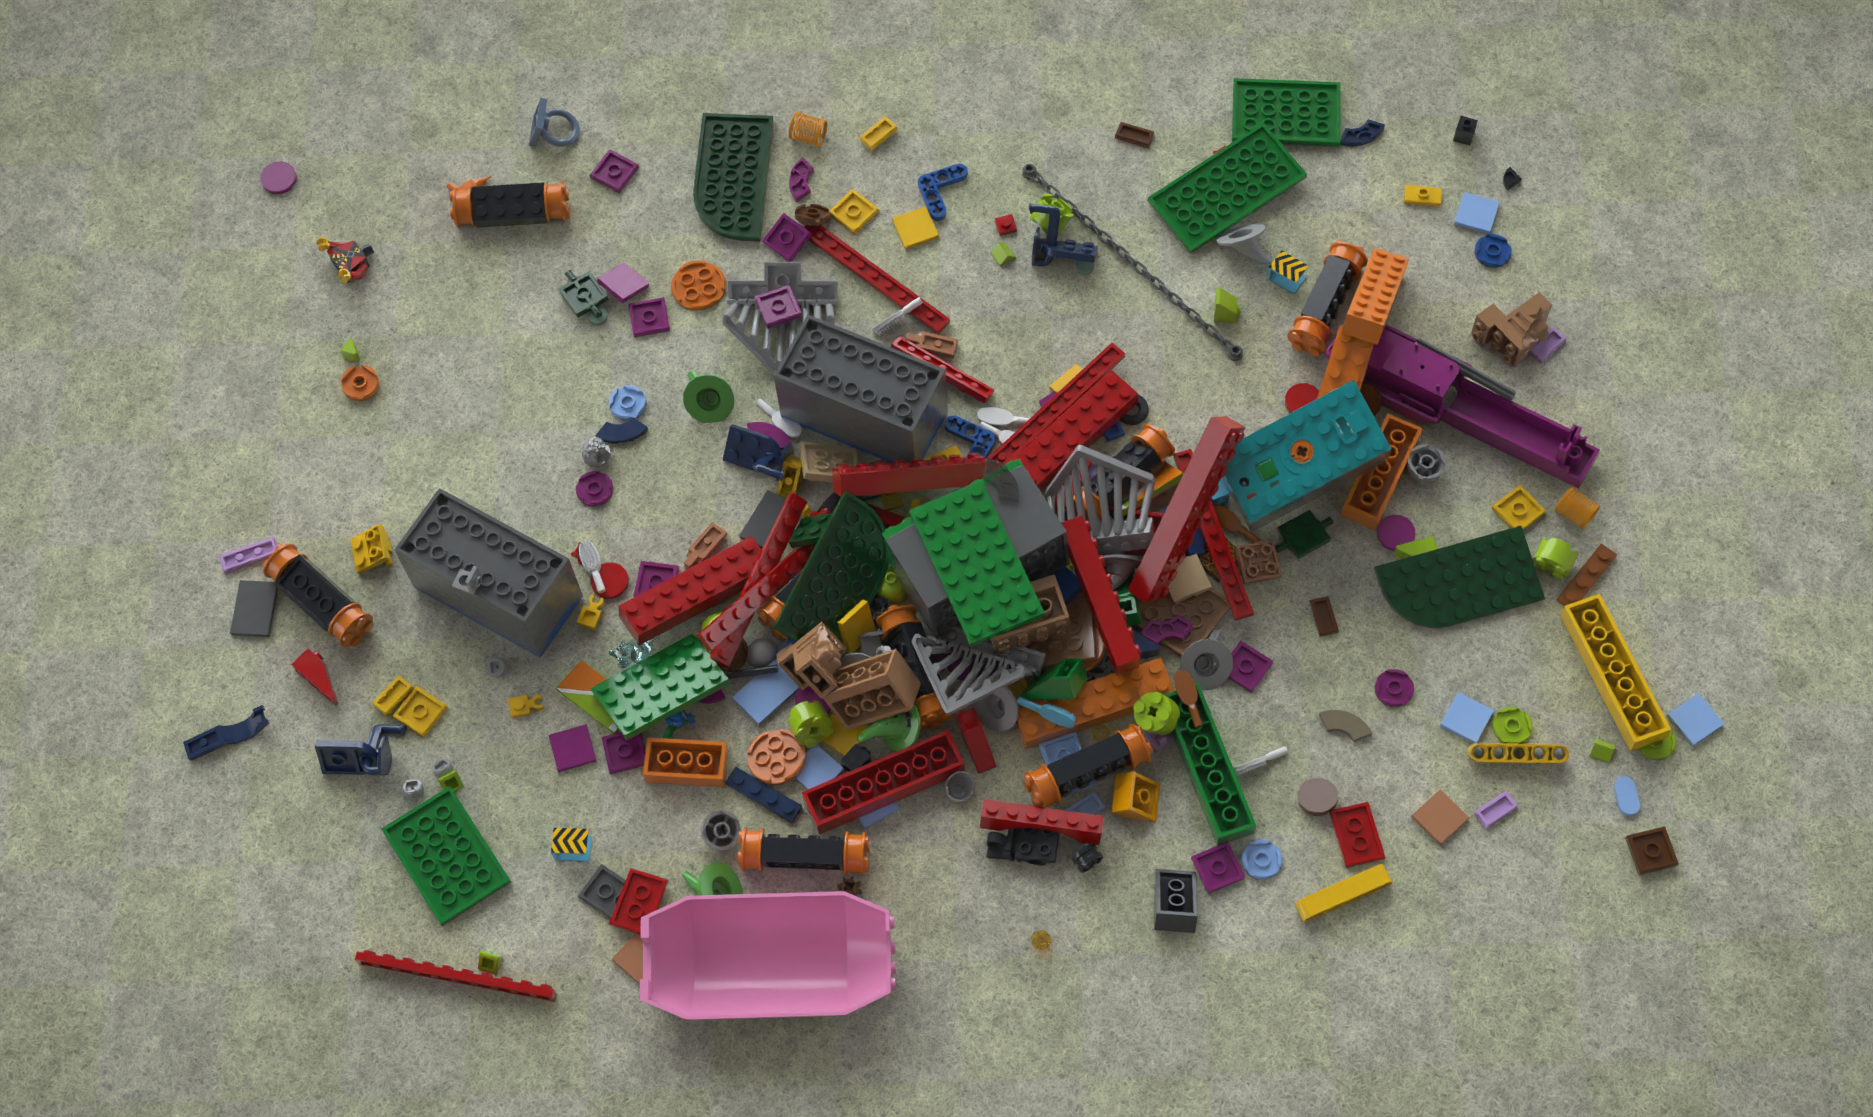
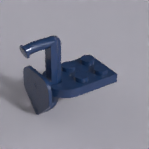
(1054, 248)
(750, 451)
(357, 756)

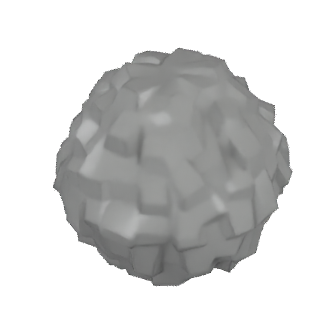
(595, 452)

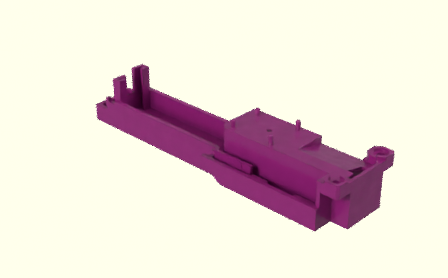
(1415, 386)

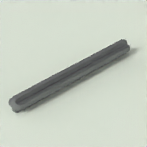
(1472, 373)

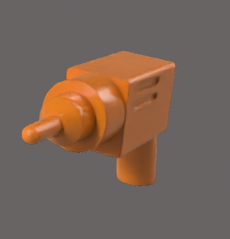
(470, 183)

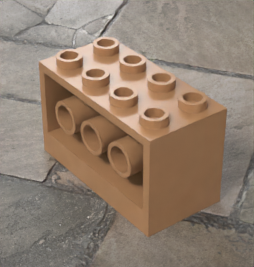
(1054, 622)
(873, 690)

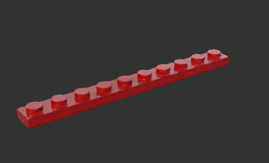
(876, 277)
(1059, 403)
(1220, 553)
(767, 560)
(755, 597)
(447, 973)

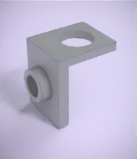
(472, 582)
(870, 642)

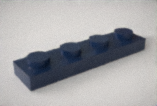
(763, 795)

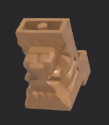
(1516, 332)
(813, 660)

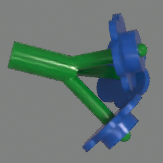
(676, 721)

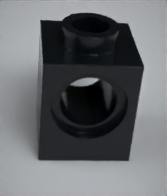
(1465, 130)
(856, 758)

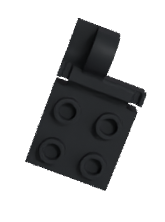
(1024, 844)

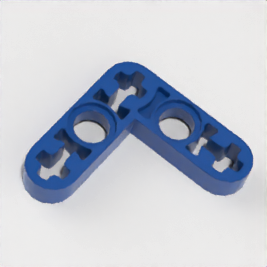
(935, 184)
(976, 439)

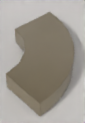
(1345, 722)

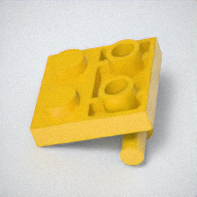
(371, 549)

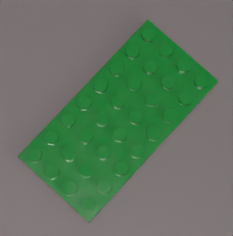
(1227, 187)
(976, 563)

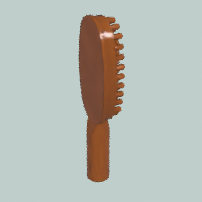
(1231, 523)
(1188, 694)

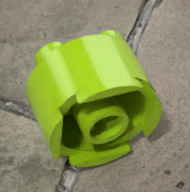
(1043, 218)
(1555, 557)
(1156, 704)
(810, 723)

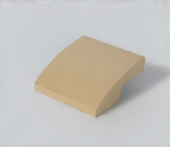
(1190, 580)

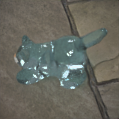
(631, 652)

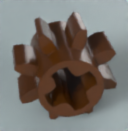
(852, 884)

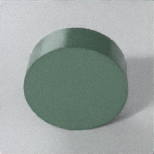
(1084, 268)
(597, 321)

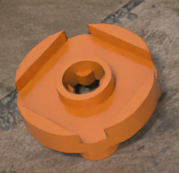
(356, 374)

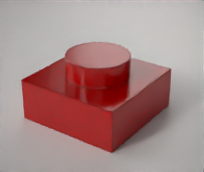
(1005, 224)

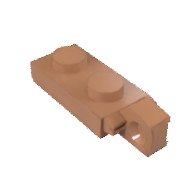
(934, 343)
(704, 545)

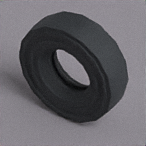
(1140, 416)

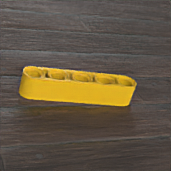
(1527, 755)
(1343, 892)

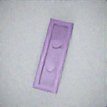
(247, 555)

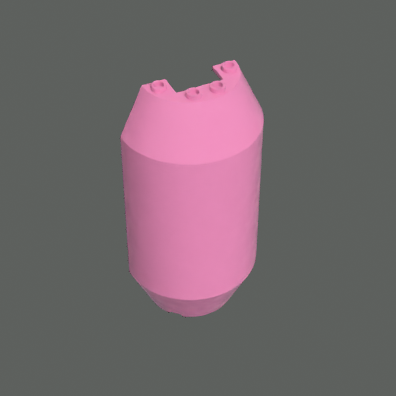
(767, 955)

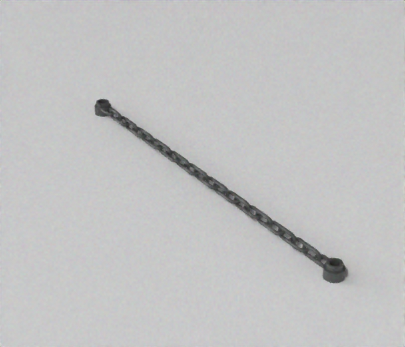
(1232, 356)

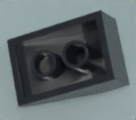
(1175, 901)

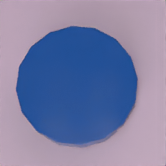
(1487, 252)

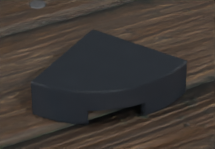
(1511, 178)

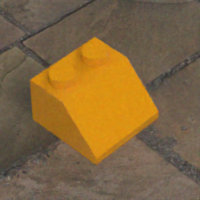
(1135, 797)

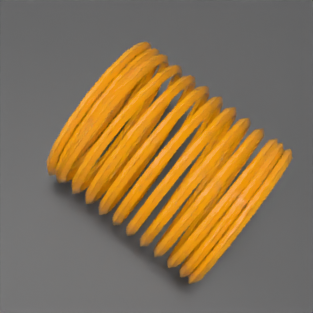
(800, 122)
(1576, 508)

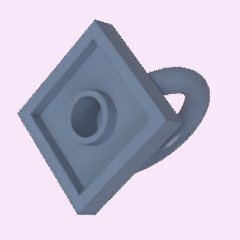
(541, 121)

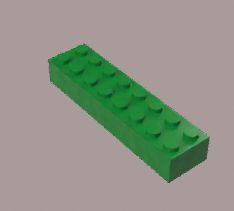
(1212, 773)

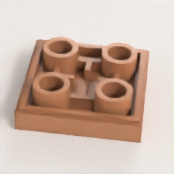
(1258, 562)

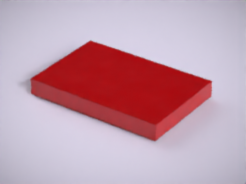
(1357, 834)
(639, 897)

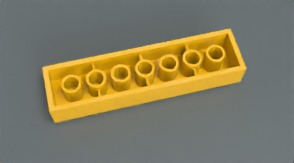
(1615, 672)

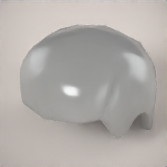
(761, 652)
(956, 783)

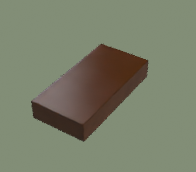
(1134, 135)
(1324, 616)

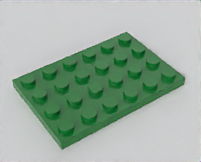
(1290, 108)
(659, 686)
(446, 855)

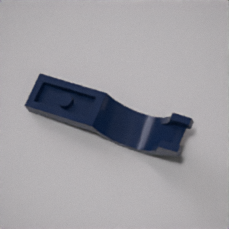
(226, 735)

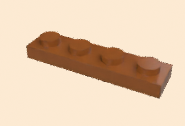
(1587, 576)

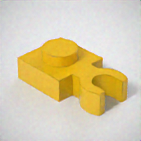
(591, 615)
(521, 705)

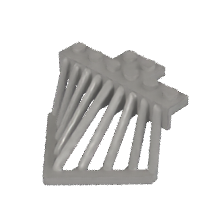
(775, 277)
(1110, 536)
(1012, 667)

